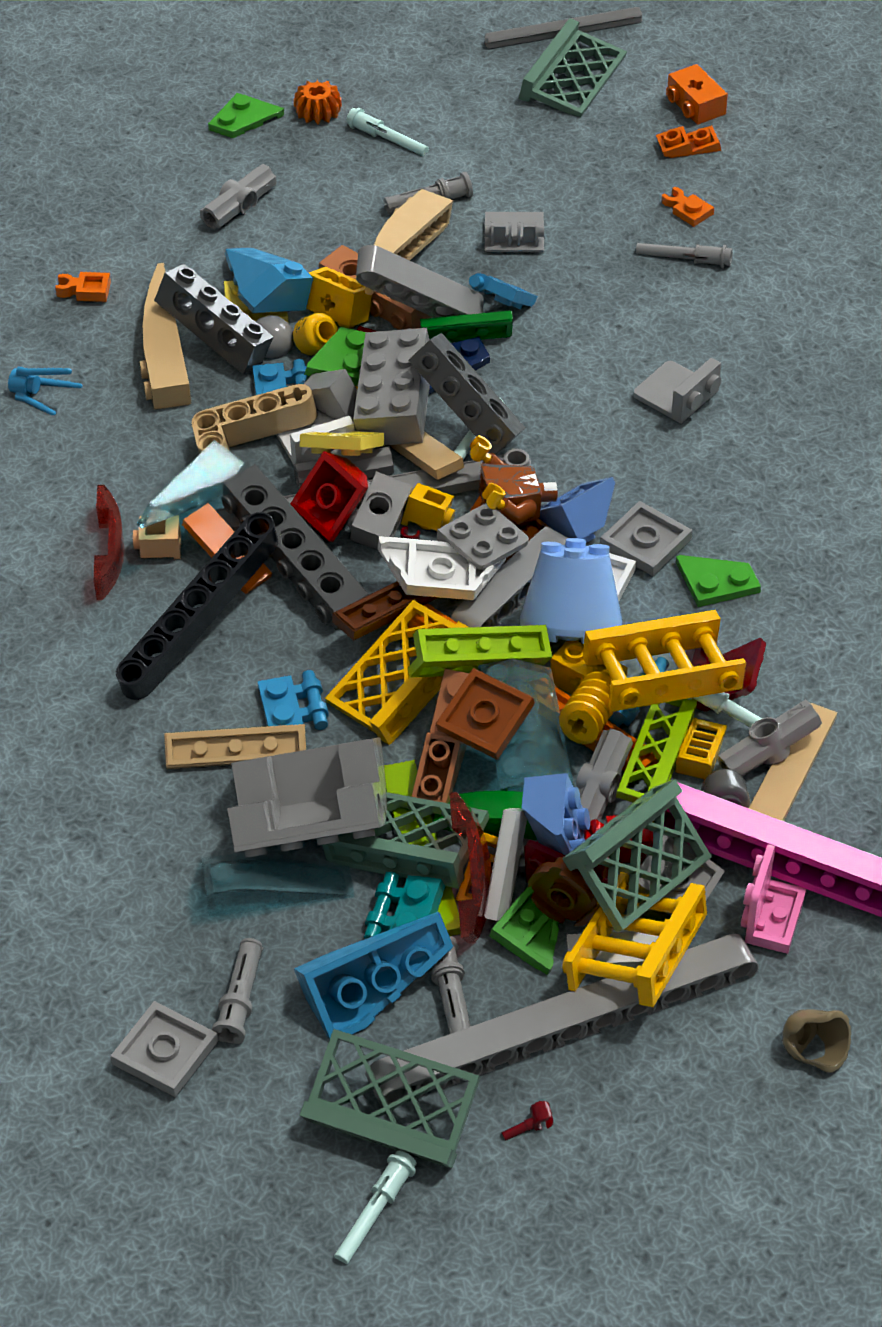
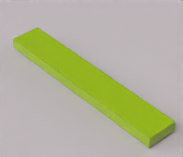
(401, 780)

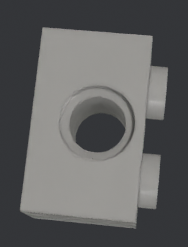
(384, 494)

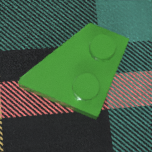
(243, 114)
(340, 352)
(717, 579)
(528, 933)

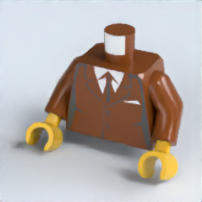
(508, 487)

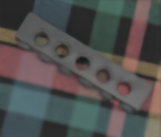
(298, 545)

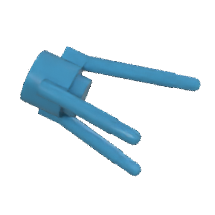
(25, 381)

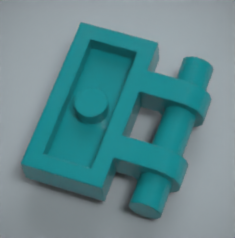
(416, 900)

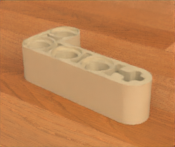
(255, 417)

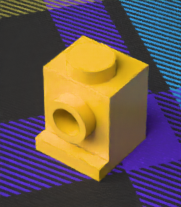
(428, 508)

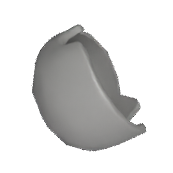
(282, 335)

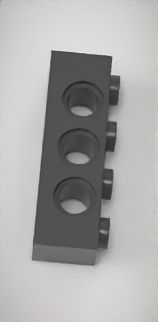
(213, 318)
(466, 393)

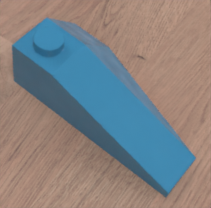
(268, 281)
(364, 977)

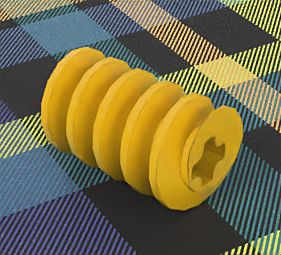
(587, 708)

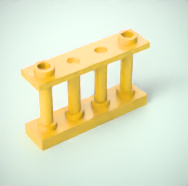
(661, 637)
(660, 956)

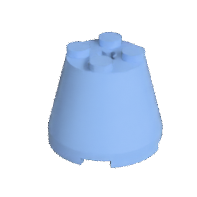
(572, 590)

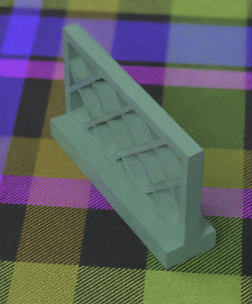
(554, 61)
(618, 833)
(397, 854)
(381, 1131)

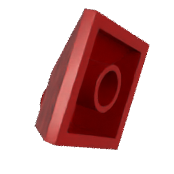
(330, 494)

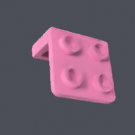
(771, 907)

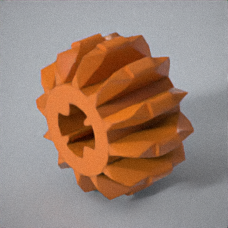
(317, 101)

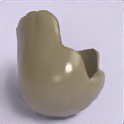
(830, 1026)

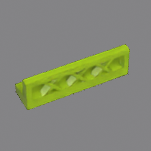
(473, 646)
(667, 759)

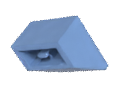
(555, 811)

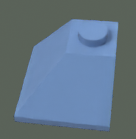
(580, 509)

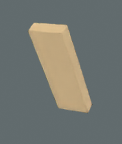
(431, 457)

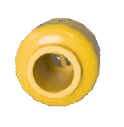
(313, 332)

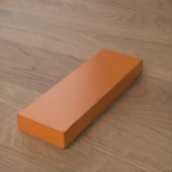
(212, 532)

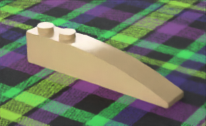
(414, 225)
(163, 353)

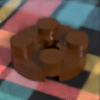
(551, 880)

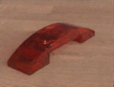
(108, 566)
(472, 911)

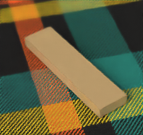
(231, 745)

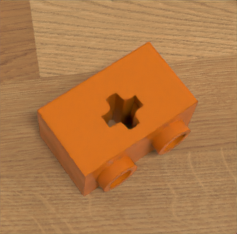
(696, 94)

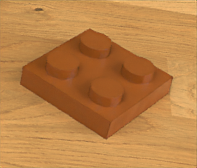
(485, 713)

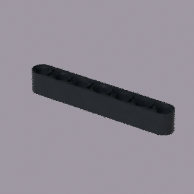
(195, 621)

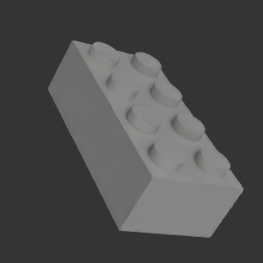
(390, 390)

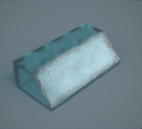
(539, 742)

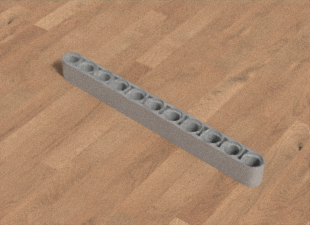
(567, 1016)

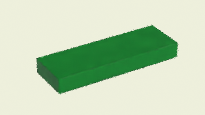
(469, 326)

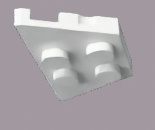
(433, 568)

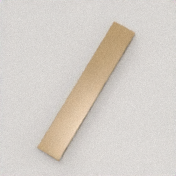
(787, 777)

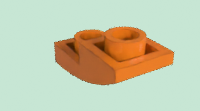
(678, 143)

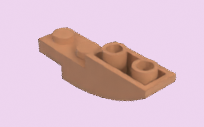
(441, 753)

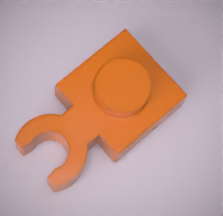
(689, 209)
(88, 287)

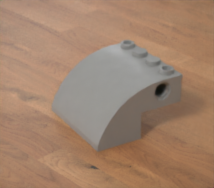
(308, 796)

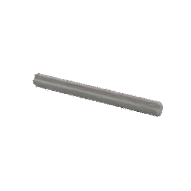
(551, 29)

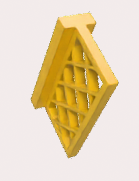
(412, 696)

